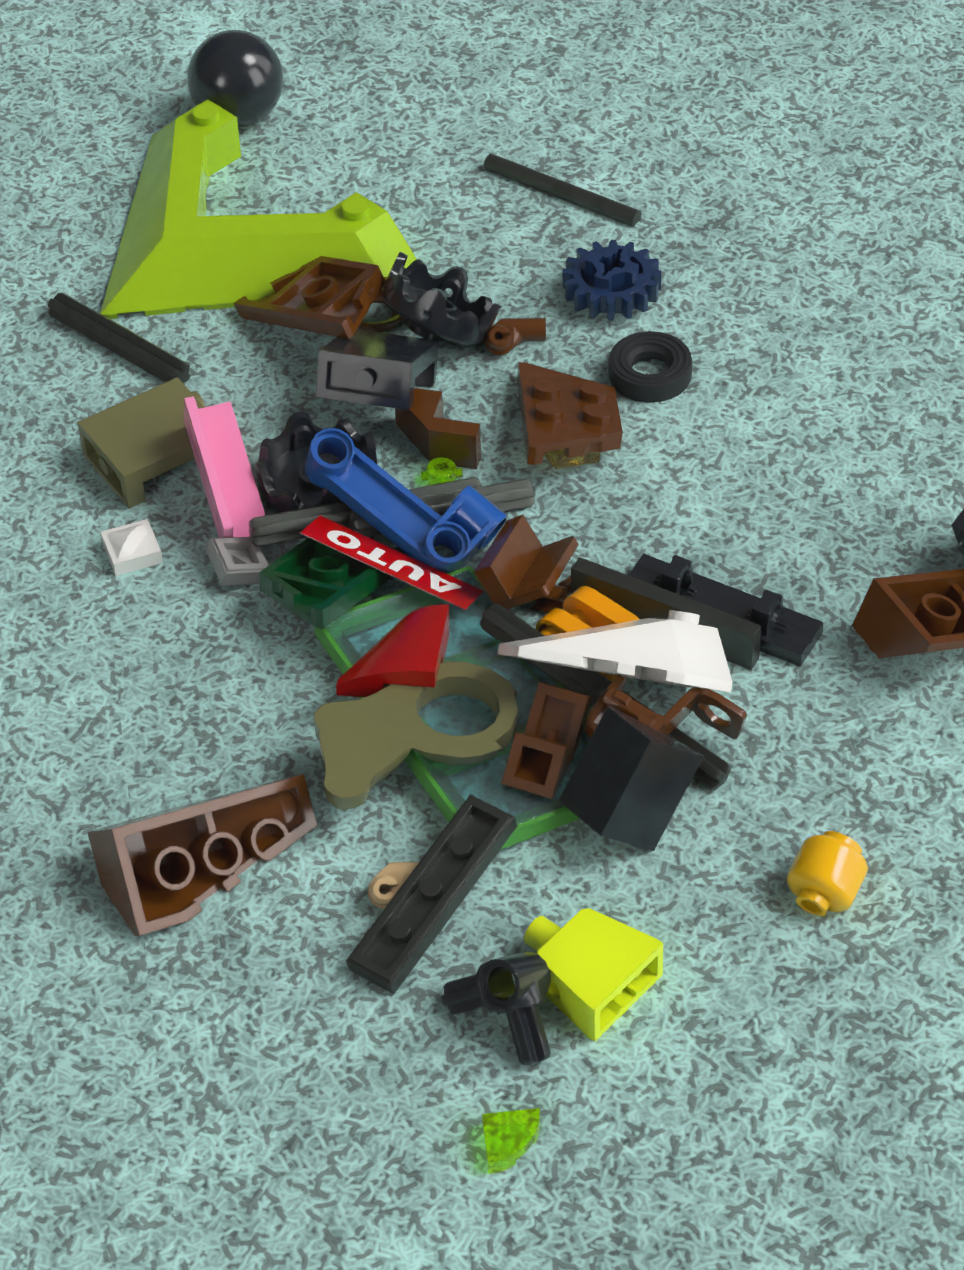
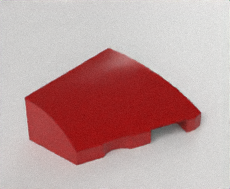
(403, 656)

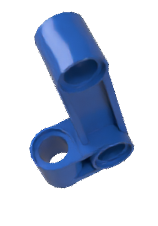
(396, 511)

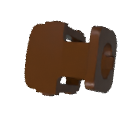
(693, 700)

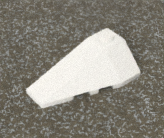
(644, 649)

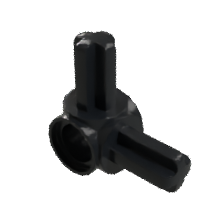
(495, 989)

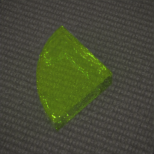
(509, 1136)

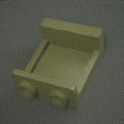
(139, 439)

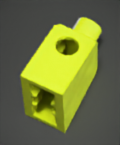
(595, 967)

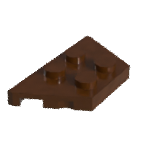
(319, 297)
(566, 413)

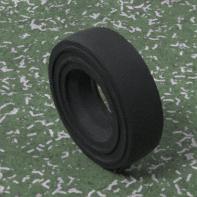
(650, 387)

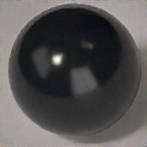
(236, 74)

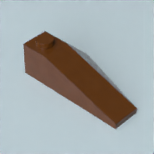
(913, 613)
(179, 857)

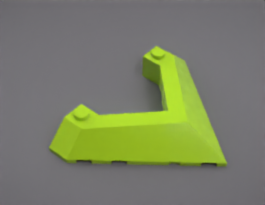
(187, 260)

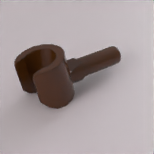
(555, 598)

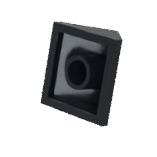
(629, 780)

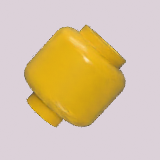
(827, 873)

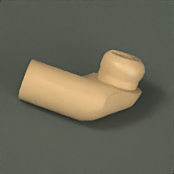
(388, 882)

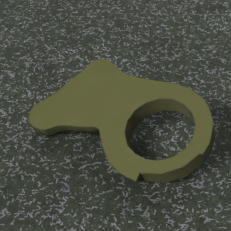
(374, 734)

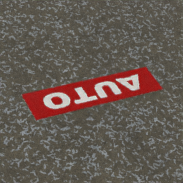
(392, 562)

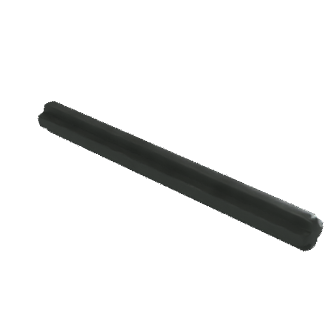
(509, 628)

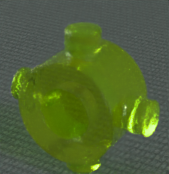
(440, 471)

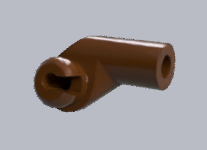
(512, 331)

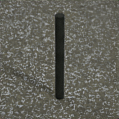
(562, 190)

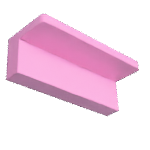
(223, 467)

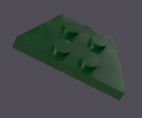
(319, 582)

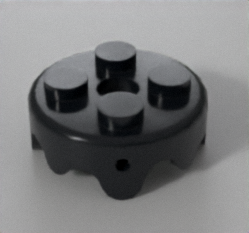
(431, 310)
(283, 460)

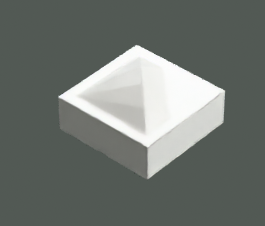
(131, 547)

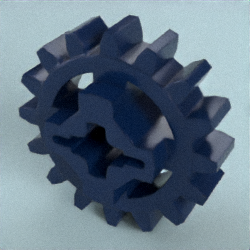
(611, 280)

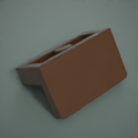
(519, 566)

